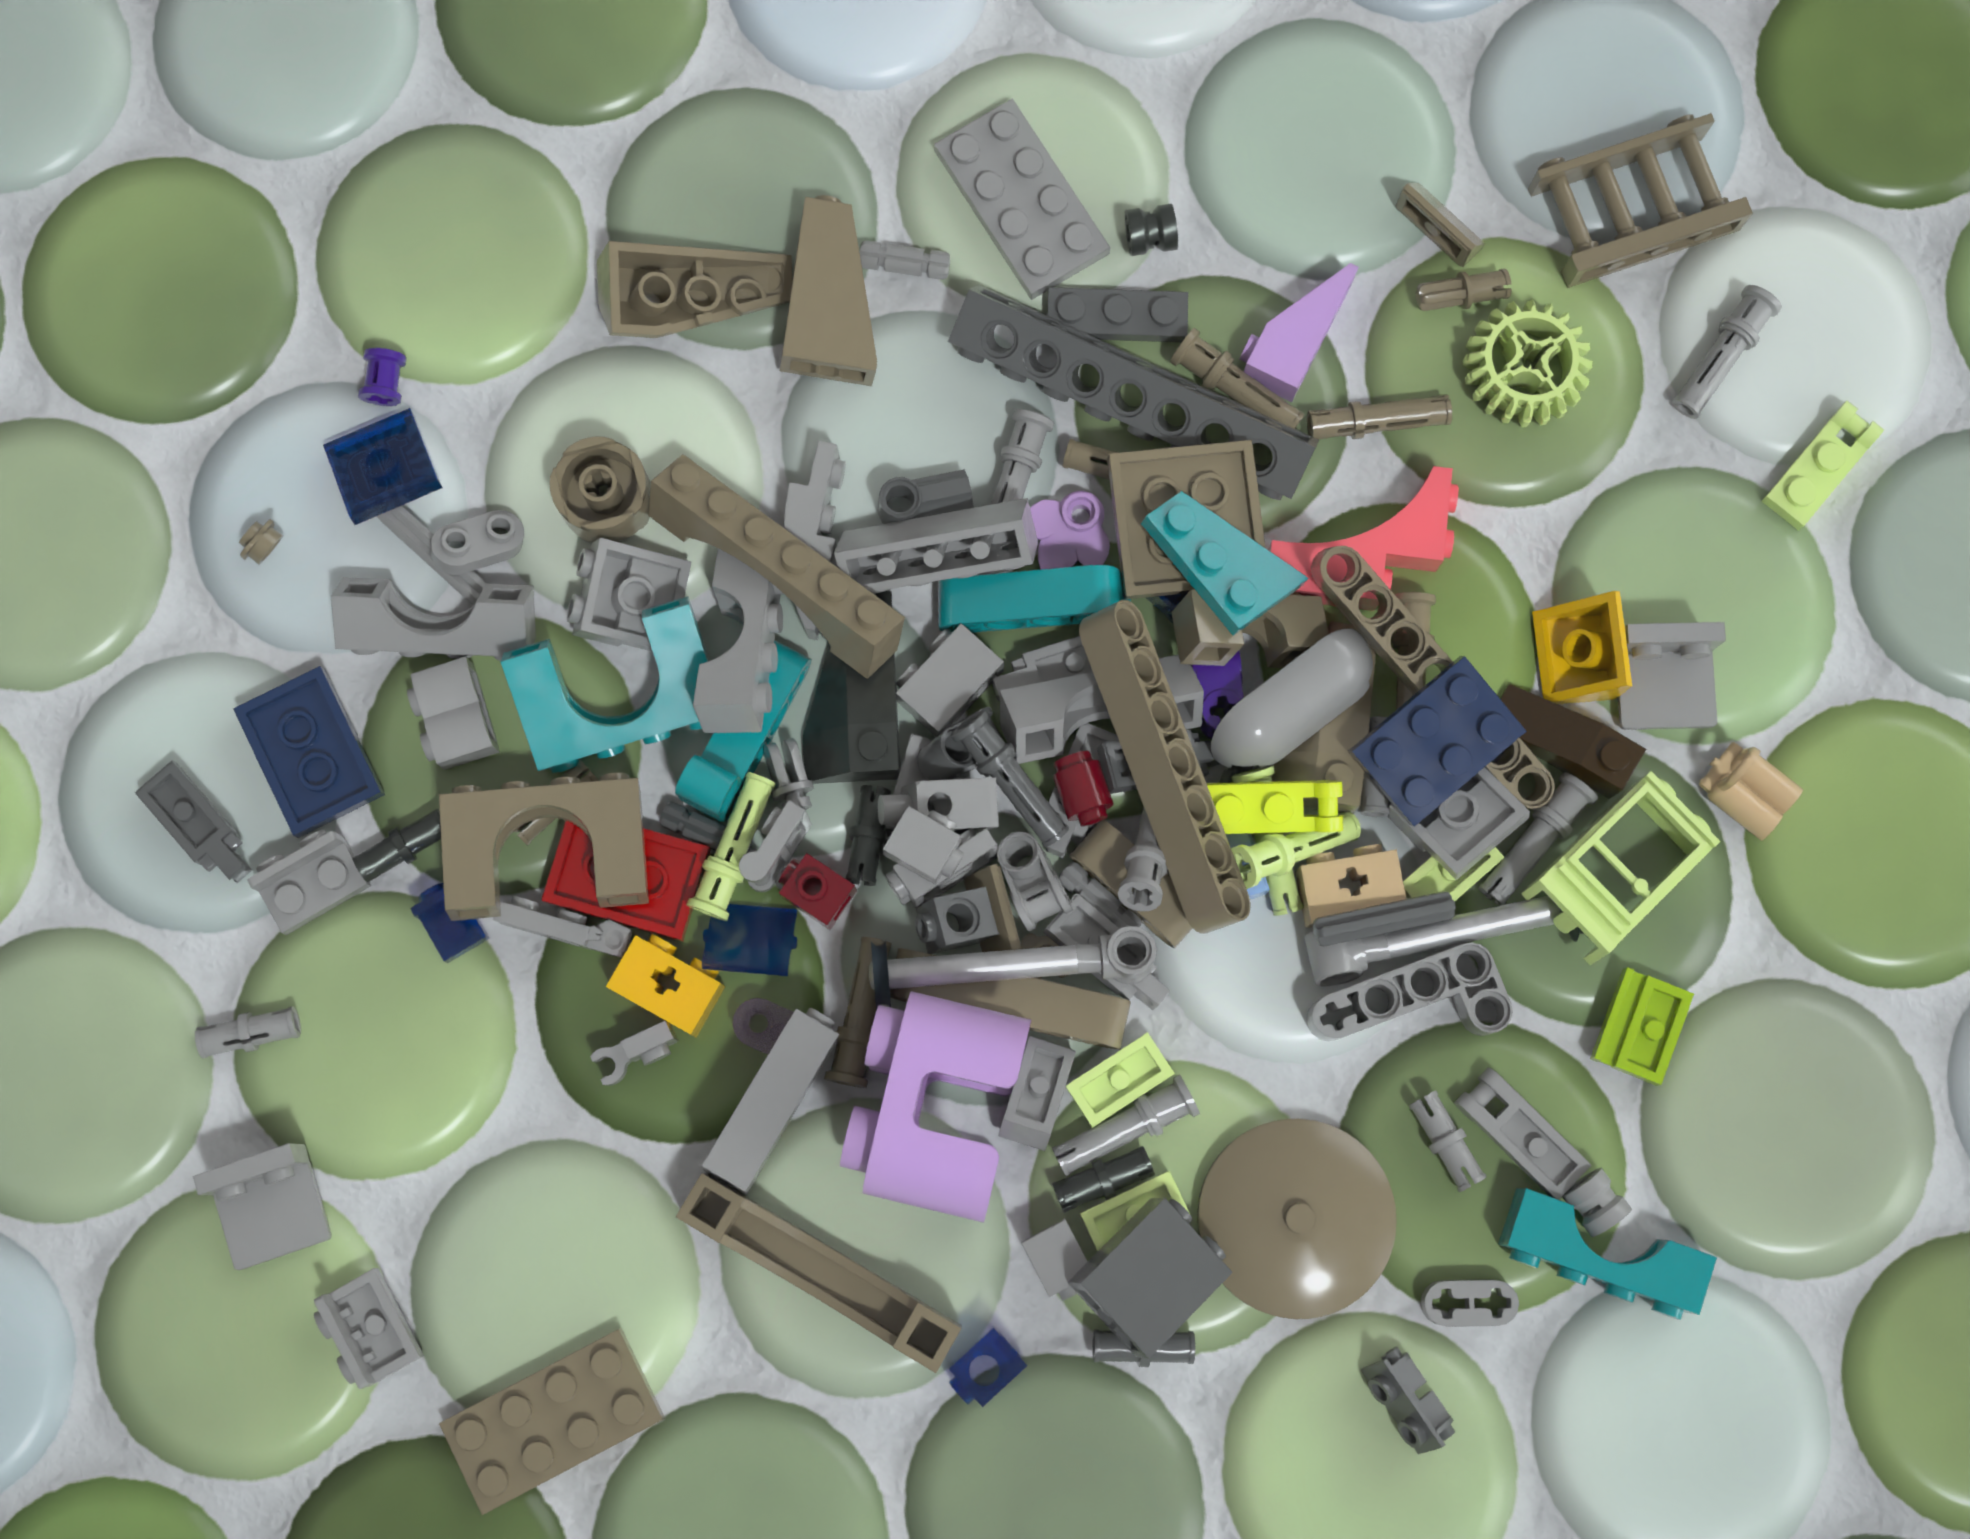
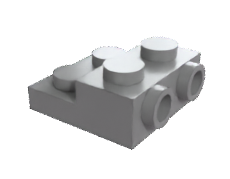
(617, 588)
(1466, 823)
(978, 851)

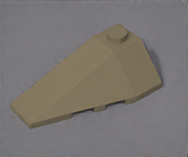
(679, 288)
(1326, 752)

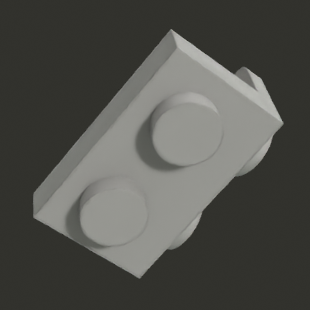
(366, 1329)

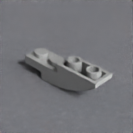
(809, 511)

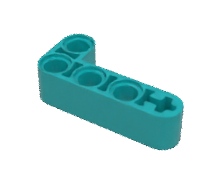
(1027, 598)
(717, 777)

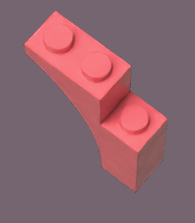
(1409, 540)

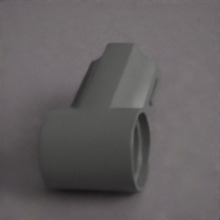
(928, 495)

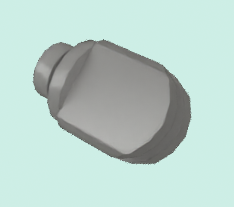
(799, 783)

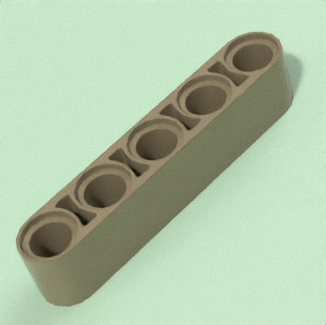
(1049, 1005)

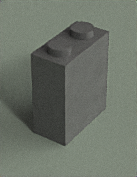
(1151, 1276)

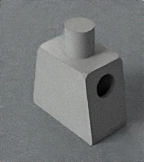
(963, 801)

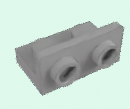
(308, 880)

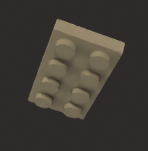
(551, 1421)

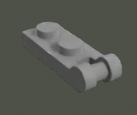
(1524, 1135)

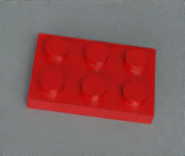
(672, 879)

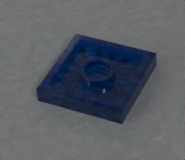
(382, 466)

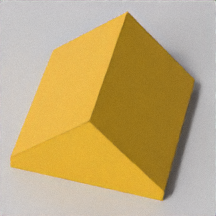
(1583, 650)

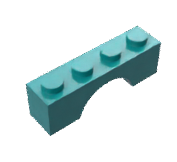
(1665, 1273)

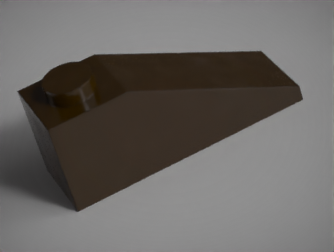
(1574, 742)

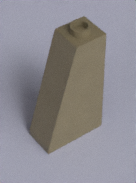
(828, 304)

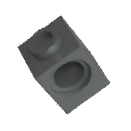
(973, 915)

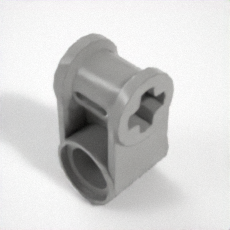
(1036, 885)

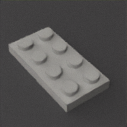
(1022, 199)

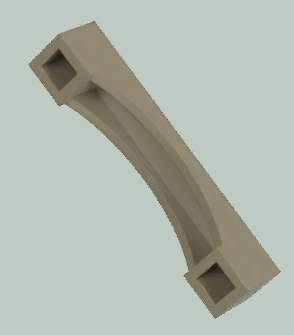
(849, 616)
(819, 1271)

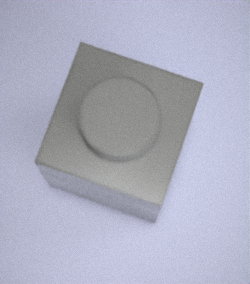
(1055, 1258)

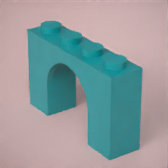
(565, 731)

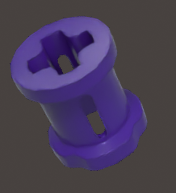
(382, 377)

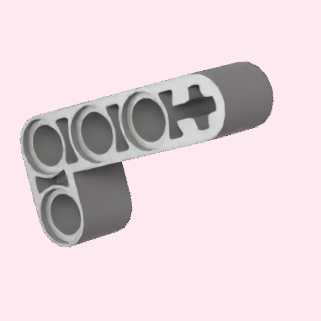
(1403, 999)

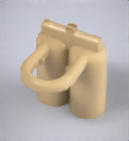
(1750, 789)

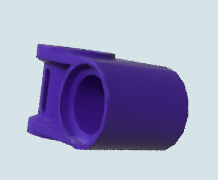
(1221, 690)

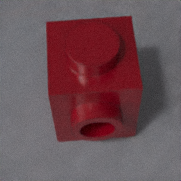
(816, 890)

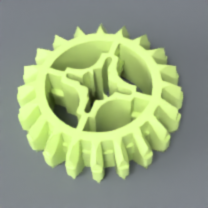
(1510, 332)

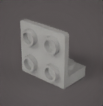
(1671, 676)
(267, 1204)

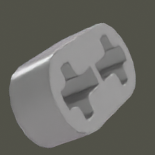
(1469, 1315)

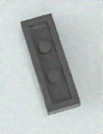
(1122, 313)

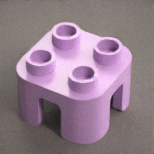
(917, 1047)

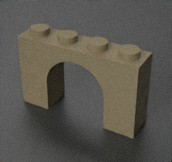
(481, 821)

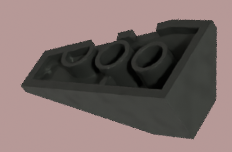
(853, 723)

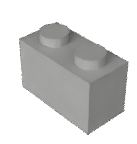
(948, 679)

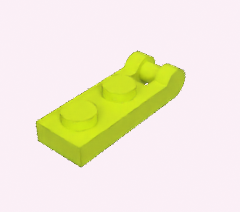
(1277, 806)

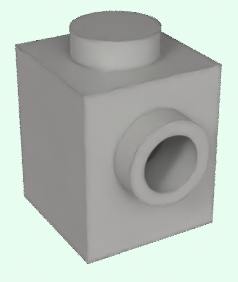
(925, 845)

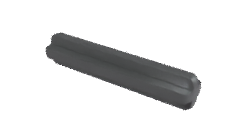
(1383, 918)

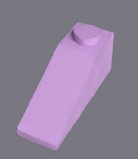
(1294, 336)

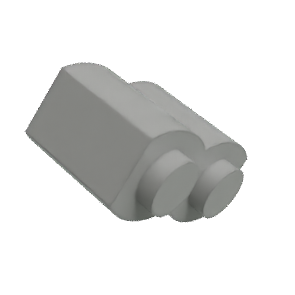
(452, 714)

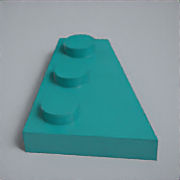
(1220, 562)

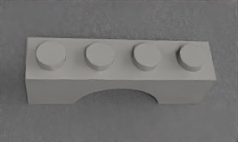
(375, 618)
(734, 687)
(1045, 713)

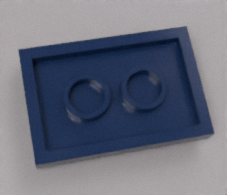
(1437, 740)
(308, 752)

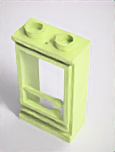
(1587, 902)

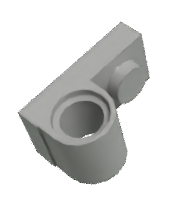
(1037, 1093)

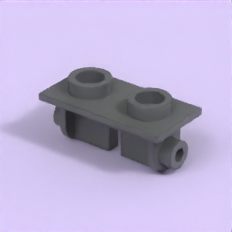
(1421, 1421)

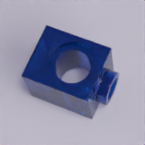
(994, 1345)

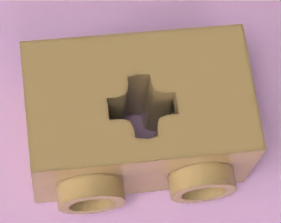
(1320, 879)

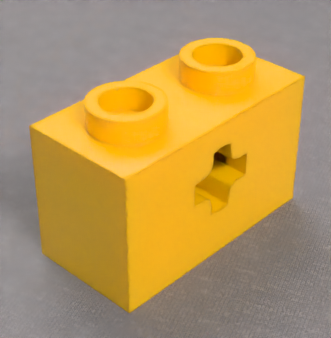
(638, 976)

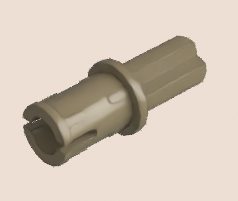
(1463, 290)

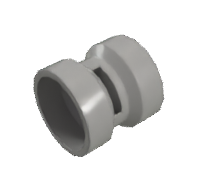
(1597, 1202)

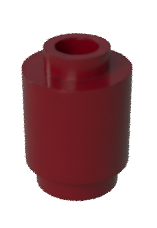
(1082, 788)

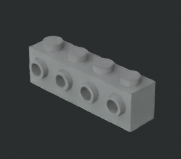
(939, 546)

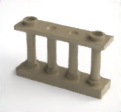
(1632, 244)

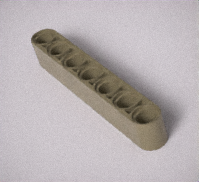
(1422, 652)
(1164, 767)

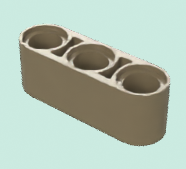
(1103, 857)

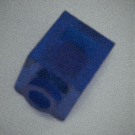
(448, 936)

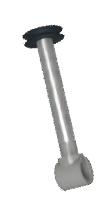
(1349, 960)
(1013, 964)

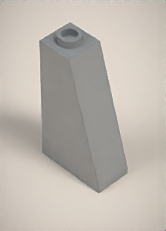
(771, 1100)

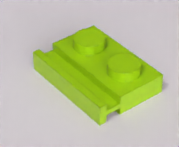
(1642, 1026)

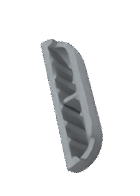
(1295, 702)

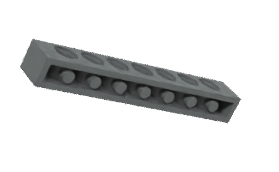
(976, 341)

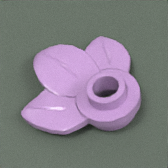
(1065, 540)

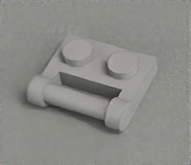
(783, 834)

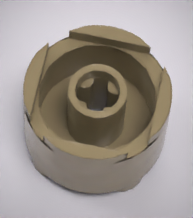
(577, 483)

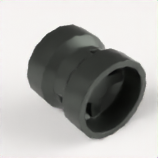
(1153, 229)

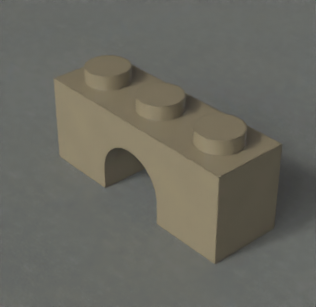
(1282, 631)

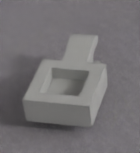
(646, 1045)

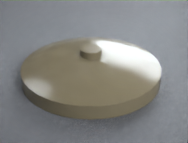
(1298, 1217)

